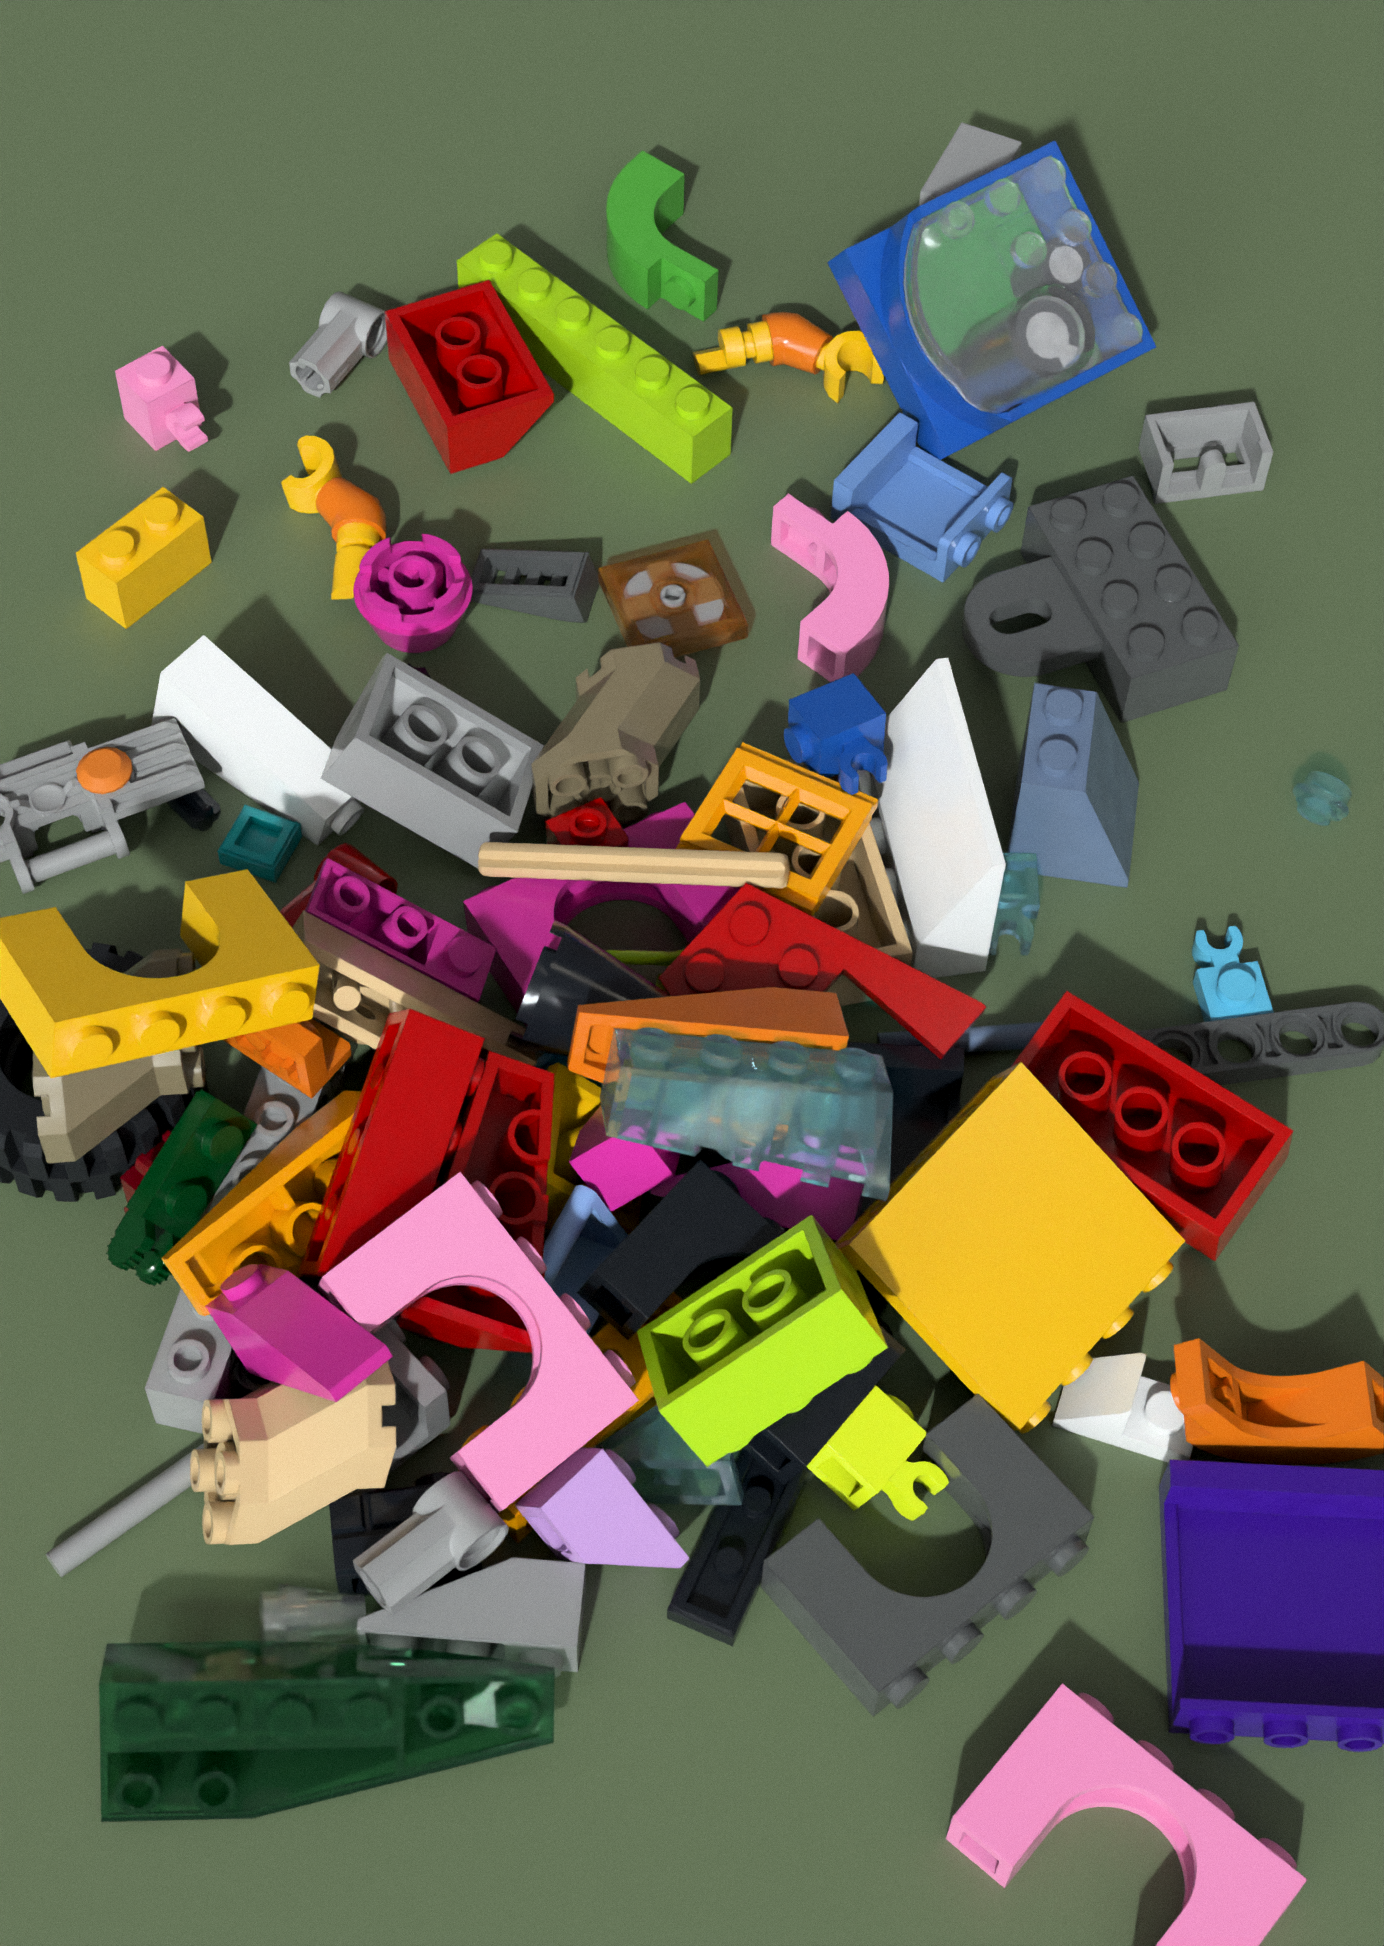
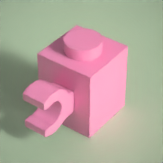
(161, 400)

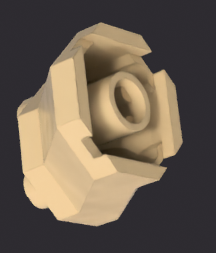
(288, 1456)

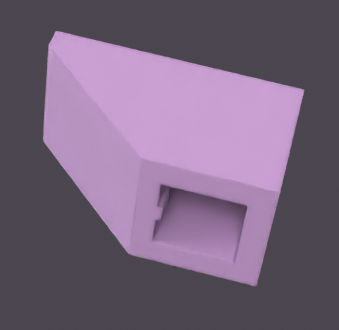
(597, 1517)

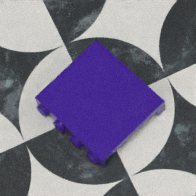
(1274, 1603)

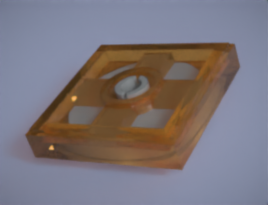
(674, 600)

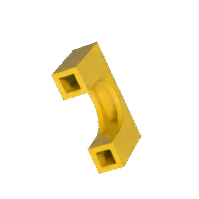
(93, 1017)

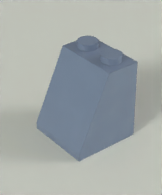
(1074, 790)

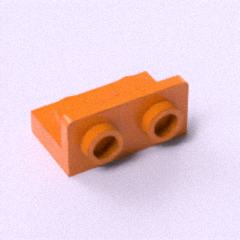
(298, 1053)

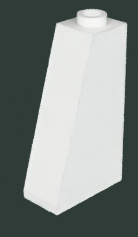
(252, 741)

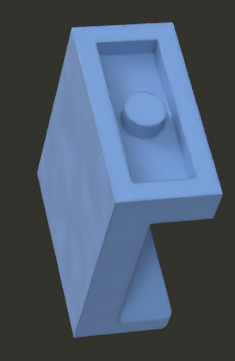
(920, 503)

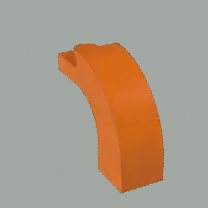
(1277, 1418)

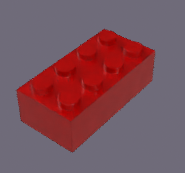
(1164, 1125)

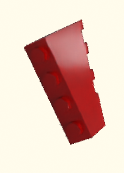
(508, 1151)

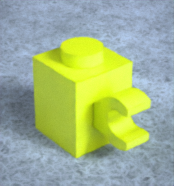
(872, 1455)

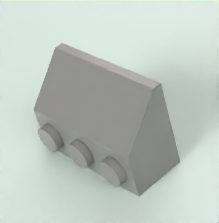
(433, 761)

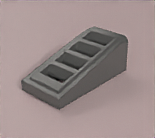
(565, 599)

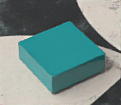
(260, 843)

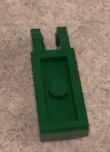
(179, 1186)

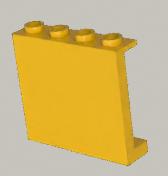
(1013, 1246)

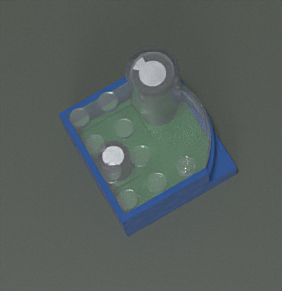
(991, 301)

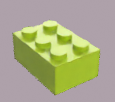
(760, 1341)

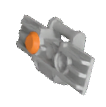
(96, 787)

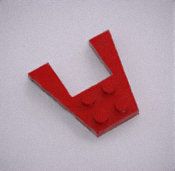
(773, 944)

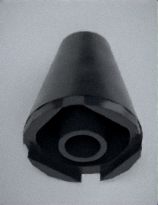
(572, 977)

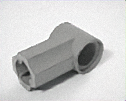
(344, 335)
(447, 1530)

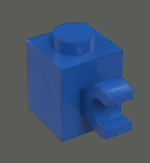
(838, 732)

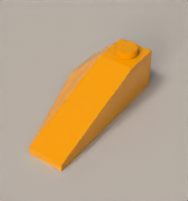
(268, 1211)

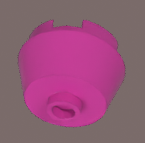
(413, 592)

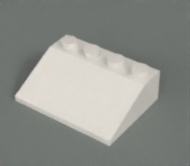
(937, 829)

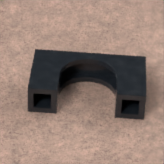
(703, 1232)

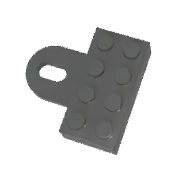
(1110, 599)

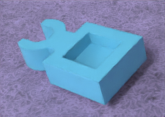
(1223, 983)

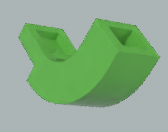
(639, 208)

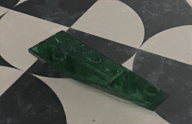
(299, 1722)

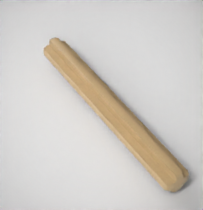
(634, 864)

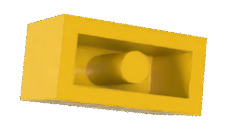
(144, 557)

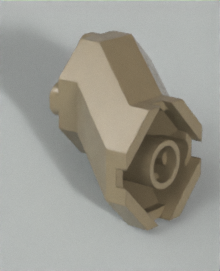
(617, 733)
(94, 1103)

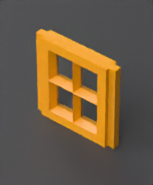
(799, 787)

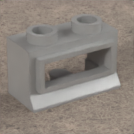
(1205, 435)

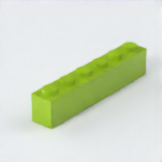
(605, 362)

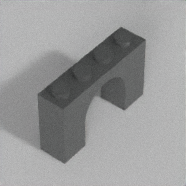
(890, 1640)

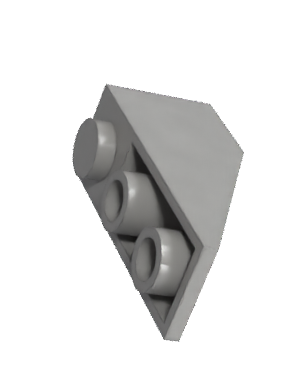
(504, 1612)

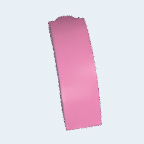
(849, 624)

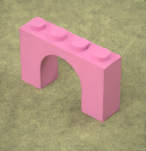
(571, 1383)
(1080, 1760)

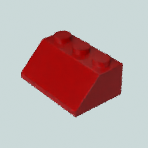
(467, 373)

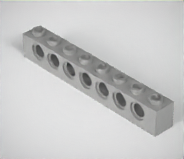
(194, 1354)

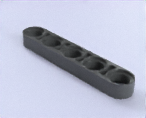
(1268, 1055)

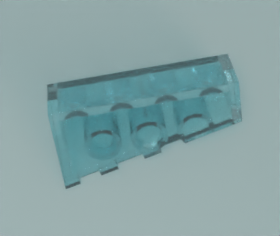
(753, 1103)

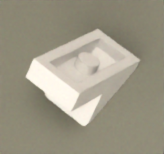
(1124, 1409)

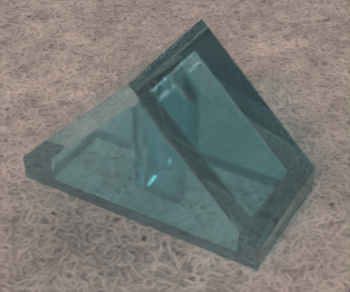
(669, 1469)

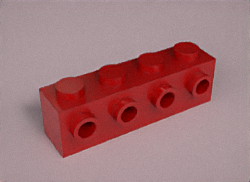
(396, 1134)

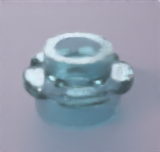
(1322, 798)

